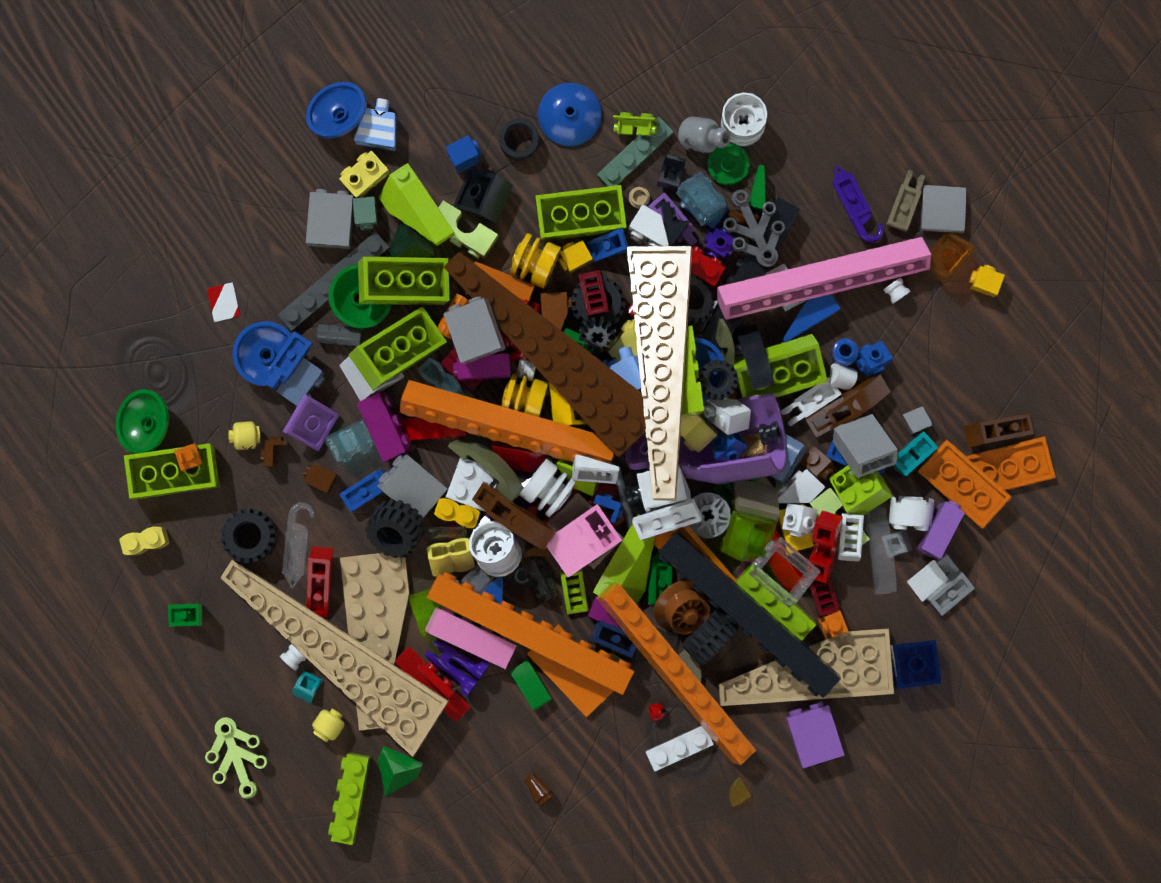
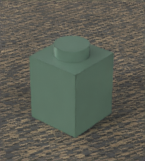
(365, 213)

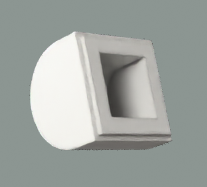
(842, 376)

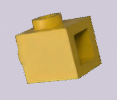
(574, 256)
(986, 280)

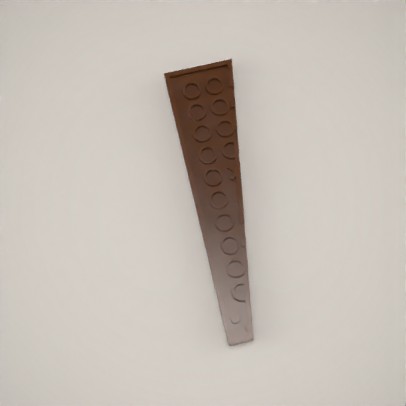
(586, 383)

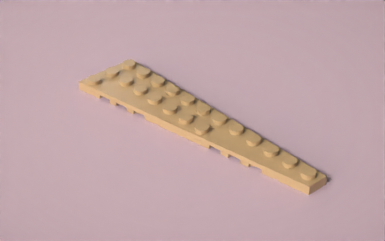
(380, 688)

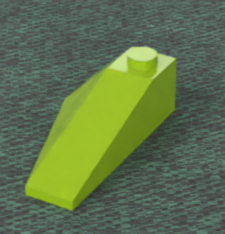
(411, 203)
(692, 391)
(629, 566)

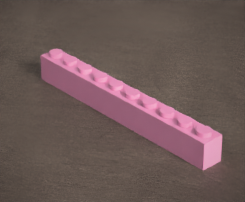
(823, 278)

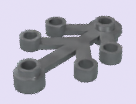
(755, 230)

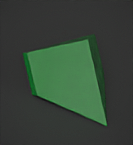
(397, 769)

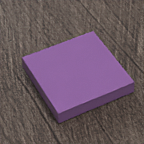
(311, 422)

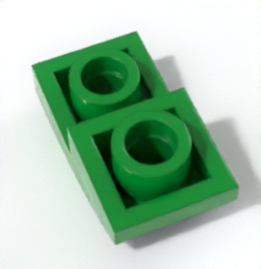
(530, 685)

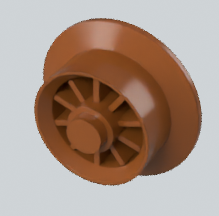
(682, 608)

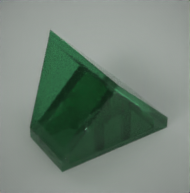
(410, 243)

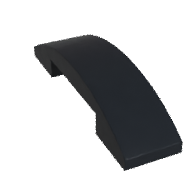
(755, 356)

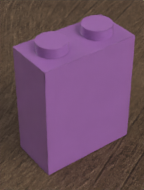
(944, 524)
(814, 735)

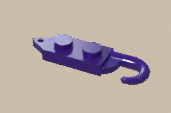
(854, 204)

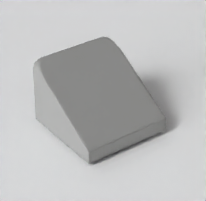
(917, 420)
(900, 542)

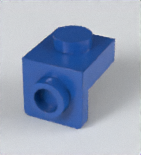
(607, 501)

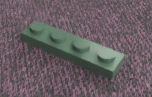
(634, 155)

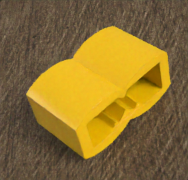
(451, 511)

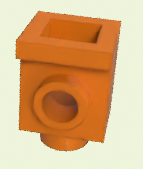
(832, 624)

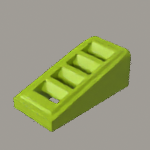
(578, 608)

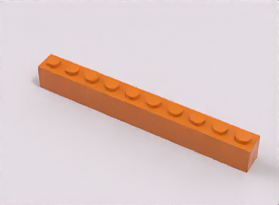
(502, 424)
(530, 633)
(676, 674)

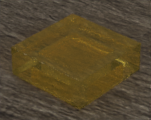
(755, 446)

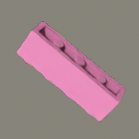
(470, 637)

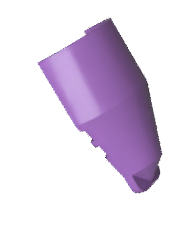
(706, 468)

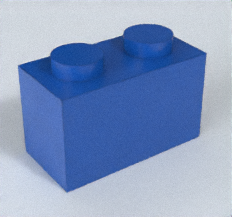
(463, 153)

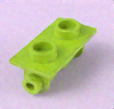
(627, 122)

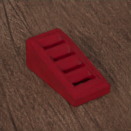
(596, 310)
(821, 612)

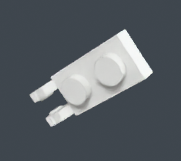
(812, 400)

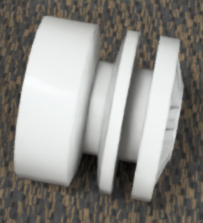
(741, 108)
(547, 488)
(494, 539)

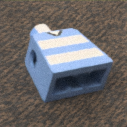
(378, 127)

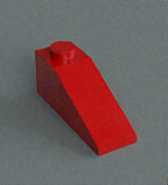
(423, 430)
(319, 579)

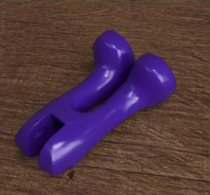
(452, 654)

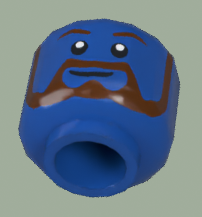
(844, 352)

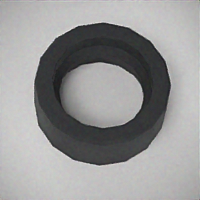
(514, 123)

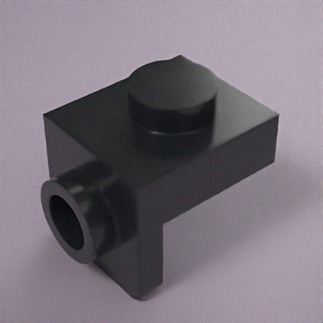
(671, 172)

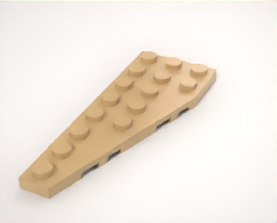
(375, 607)
(858, 657)

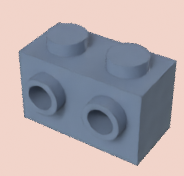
(302, 382)

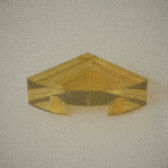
(738, 792)

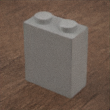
(330, 219)
(474, 330)
(865, 446)
(411, 484)

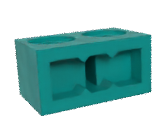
(914, 453)

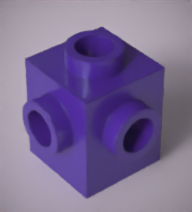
(715, 250)

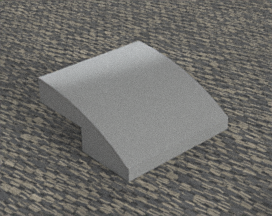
(943, 209)
(953, 590)

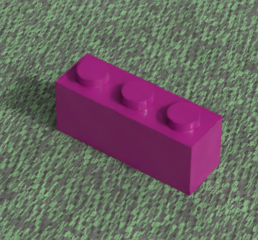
(384, 426)

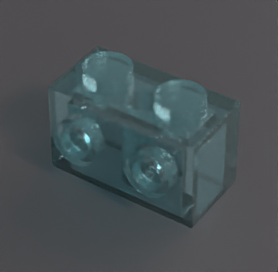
(701, 198)

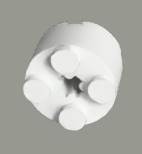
(911, 512)

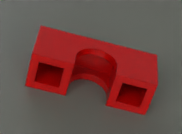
(826, 540)

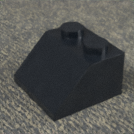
(483, 195)

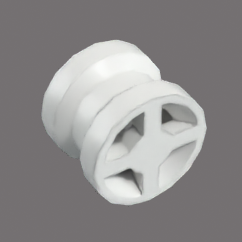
(896, 290)
(526, 369)
(293, 657)

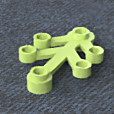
(235, 754)

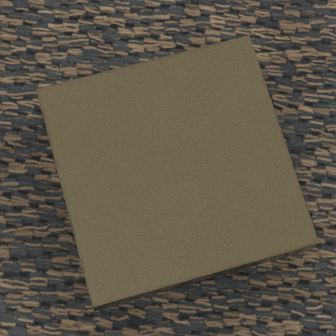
(756, 499)

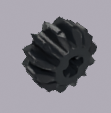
(597, 327)

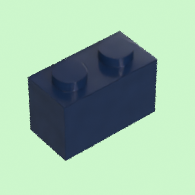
(612, 639)

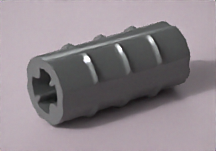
(339, 335)

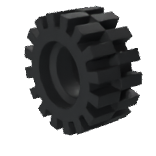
(718, 366)

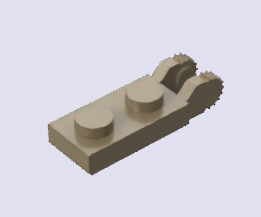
(905, 203)

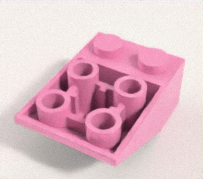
(583, 540)

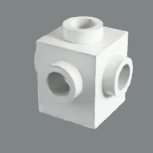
(799, 520)

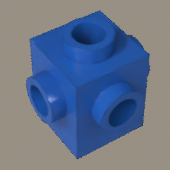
(873, 358)
(727, 447)

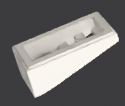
(593, 470)
(845, 555)

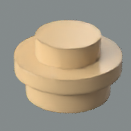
(638, 197)

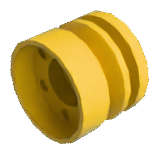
(535, 260)
(525, 398)

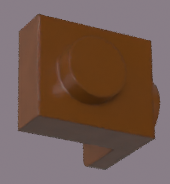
(268, 454)
(818, 465)

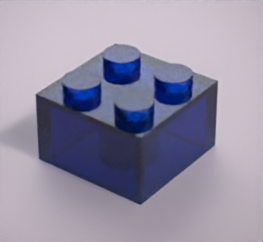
(915, 664)

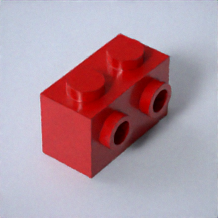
(705, 268)

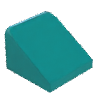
(306, 686)

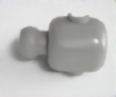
(702, 135)

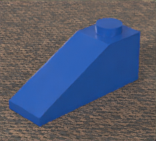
(811, 314)

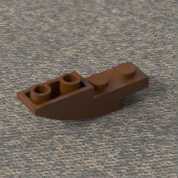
(850, 406)
(512, 516)

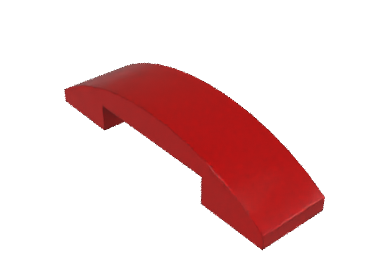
(783, 569)

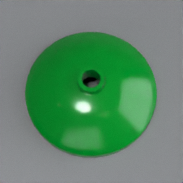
(346, 309)
(142, 421)

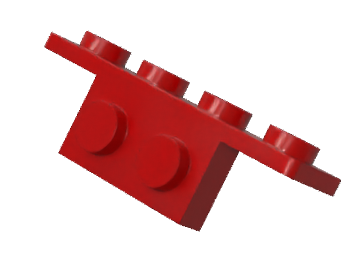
(427, 674)

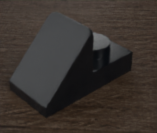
(673, 229)

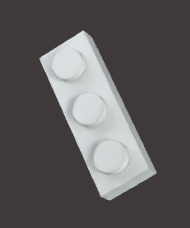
(667, 519)
(679, 748)

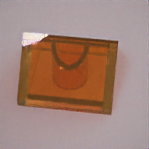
(949, 256)

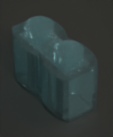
(435, 375)
(349, 441)

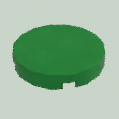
(728, 165)

